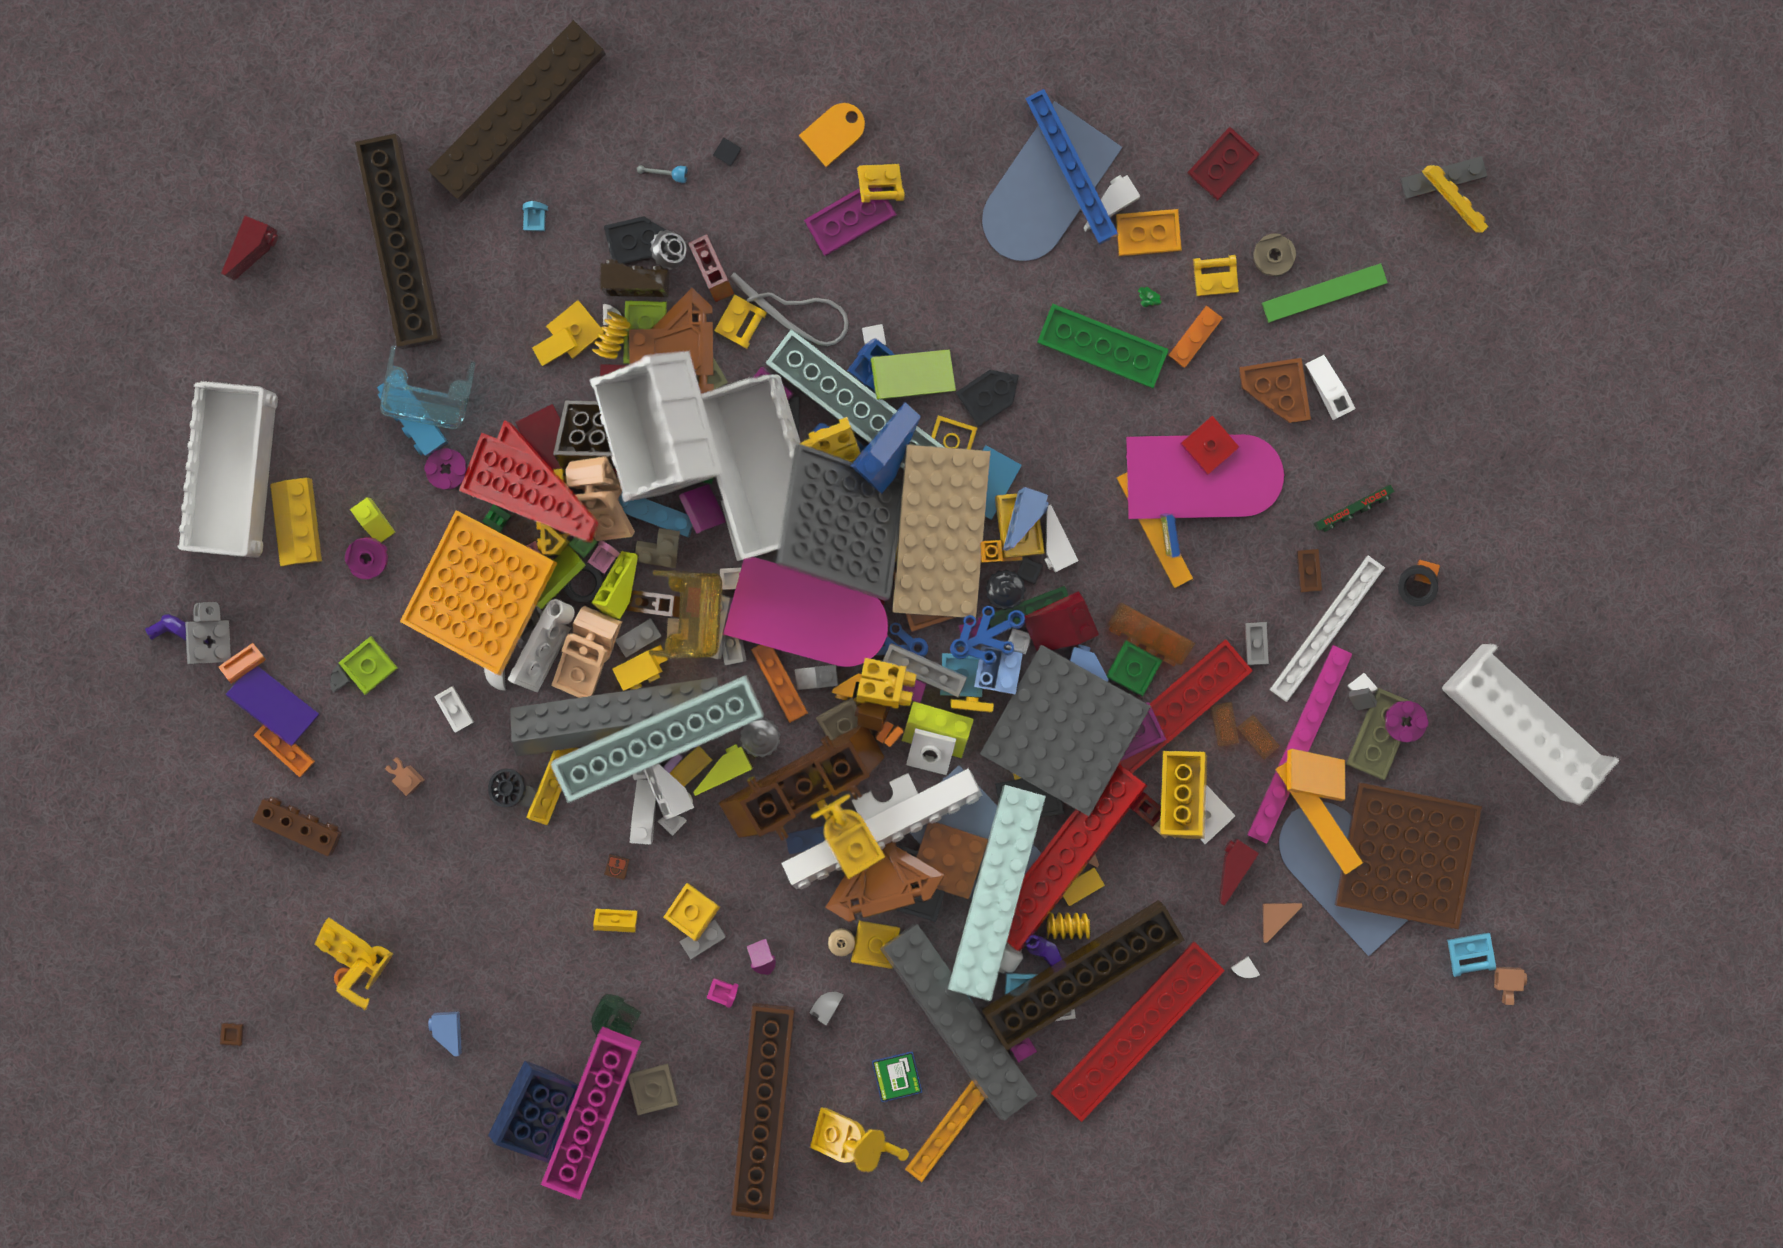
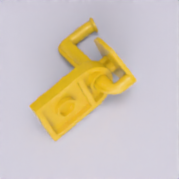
(849, 841)
(353, 953)
(836, 1138)

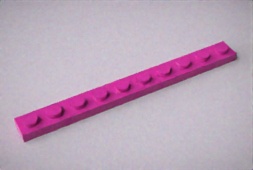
(1301, 740)

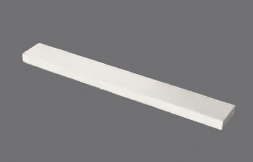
(1327, 628)

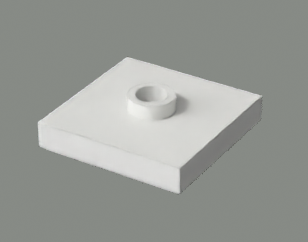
(1216, 815)

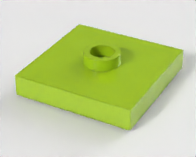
(368, 665)

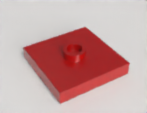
(1209, 445)

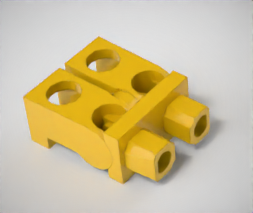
(835, 440)
(883, 684)

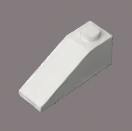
(1118, 196)
(1058, 548)
(669, 793)
(643, 814)

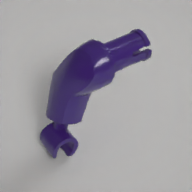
(168, 623)
(1043, 948)

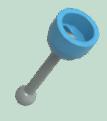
(677, 173)

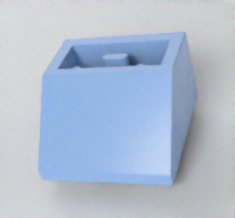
(1001, 674)

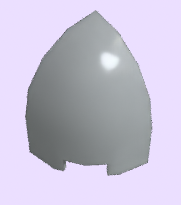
(826, 1006)

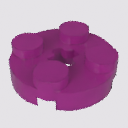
(433, 468)
(376, 551)
(1407, 709)

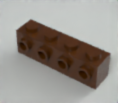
(296, 826)

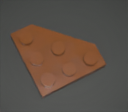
(1279, 388)

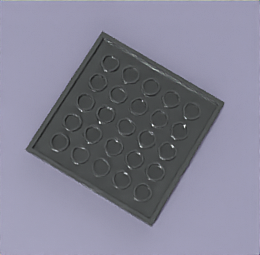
(840, 524)
(1065, 730)

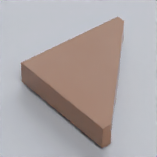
(1276, 916)

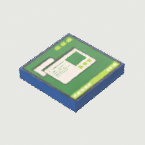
(1170, 535)
(897, 1076)

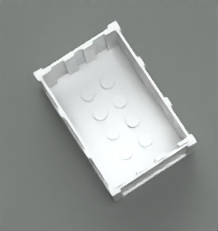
(657, 426)

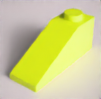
(617, 587)
(728, 767)

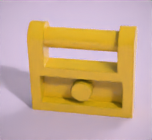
(880, 176)
(1216, 282)
(734, 318)

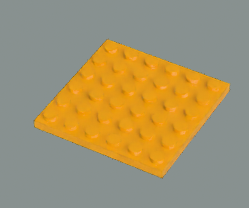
(478, 592)

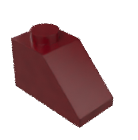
(1147, 809)

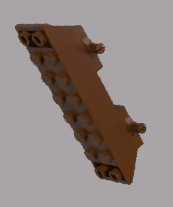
(820, 773)

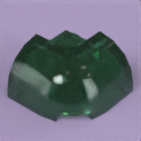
(614, 1015)

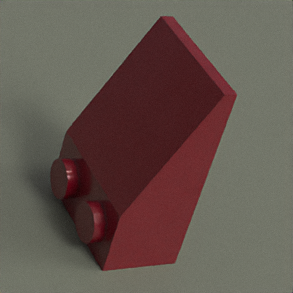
(249, 246)
(1061, 623)

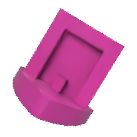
(722, 992)

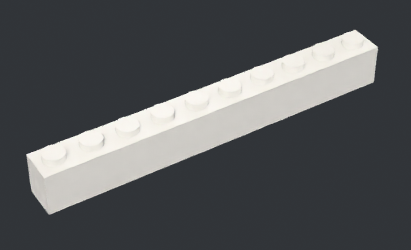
(890, 826)

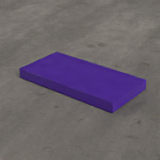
(272, 705)

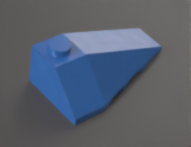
(884, 454)

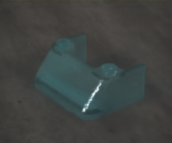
(424, 405)

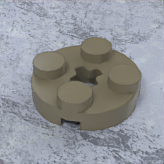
(1279, 244)

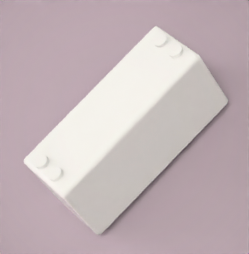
(756, 454)
(227, 469)
(1527, 727)

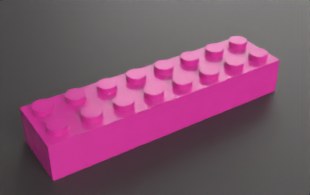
(591, 1113)

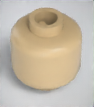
(846, 936)

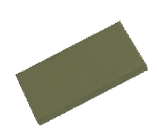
(1374, 747)

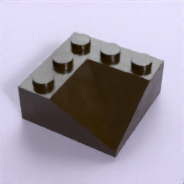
(636, 281)
(581, 434)

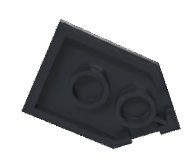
(631, 239)
(988, 395)

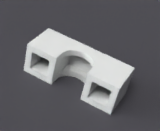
(869, 807)

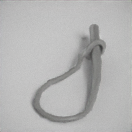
(759, 299)

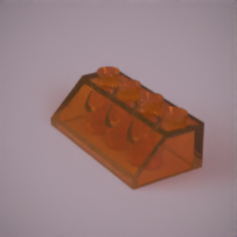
(1150, 634)

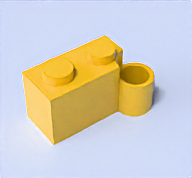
(639, 669)

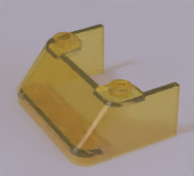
(697, 615)

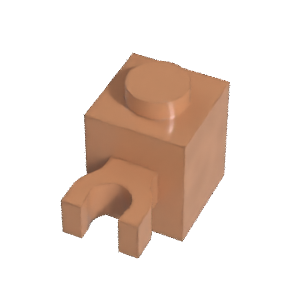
(406, 778)
(1509, 980)

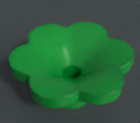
(1149, 297)

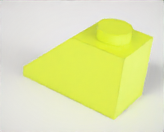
(372, 520)

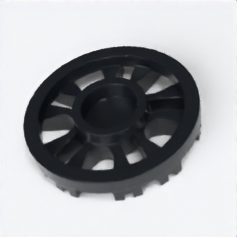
(506, 788)

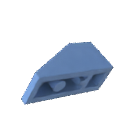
(1027, 510)

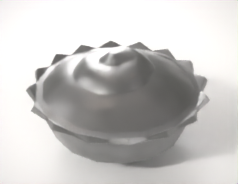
(668, 249)
(760, 737)

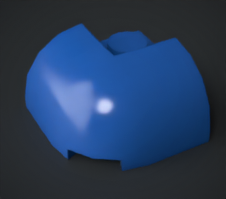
(862, 367)

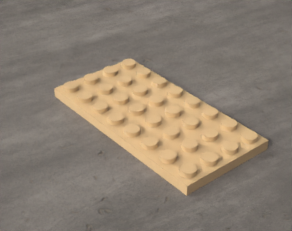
(941, 531)

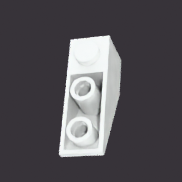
(1329, 387)

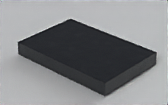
(1051, 806)

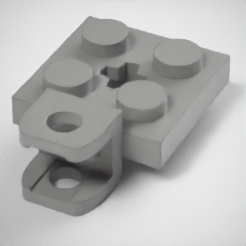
(207, 625)

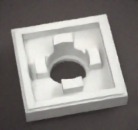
(938, 743)

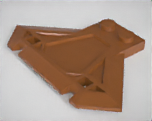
(677, 334)
(885, 885)

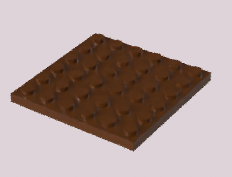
(1412, 855)

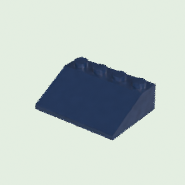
(531, 1101)

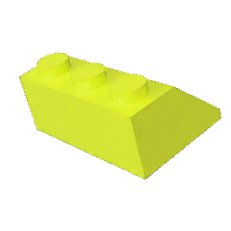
(939, 722)

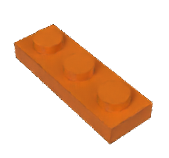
(1195, 336)
(292, 756)

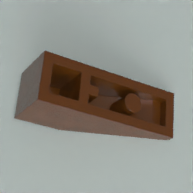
(654, 603)

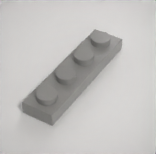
(926, 670)

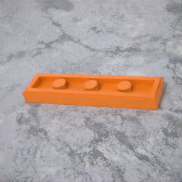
(779, 682)

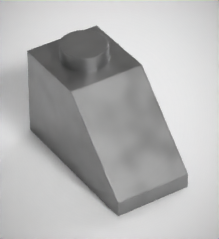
(816, 677)

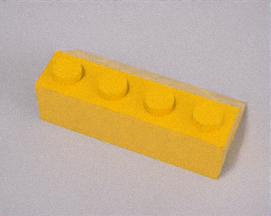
(296, 522)
(1183, 794)

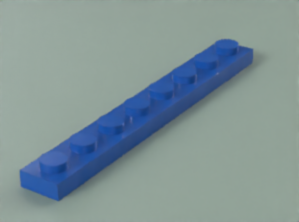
(1071, 166)

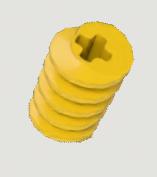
(613, 337)
(1068, 925)

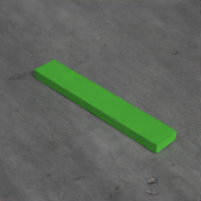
(1324, 293)

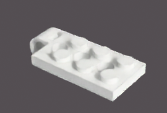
(554, 617)

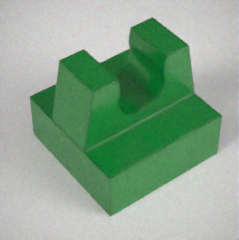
(496, 518)

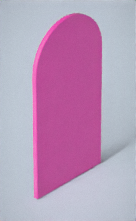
(1170, 481)
(805, 615)

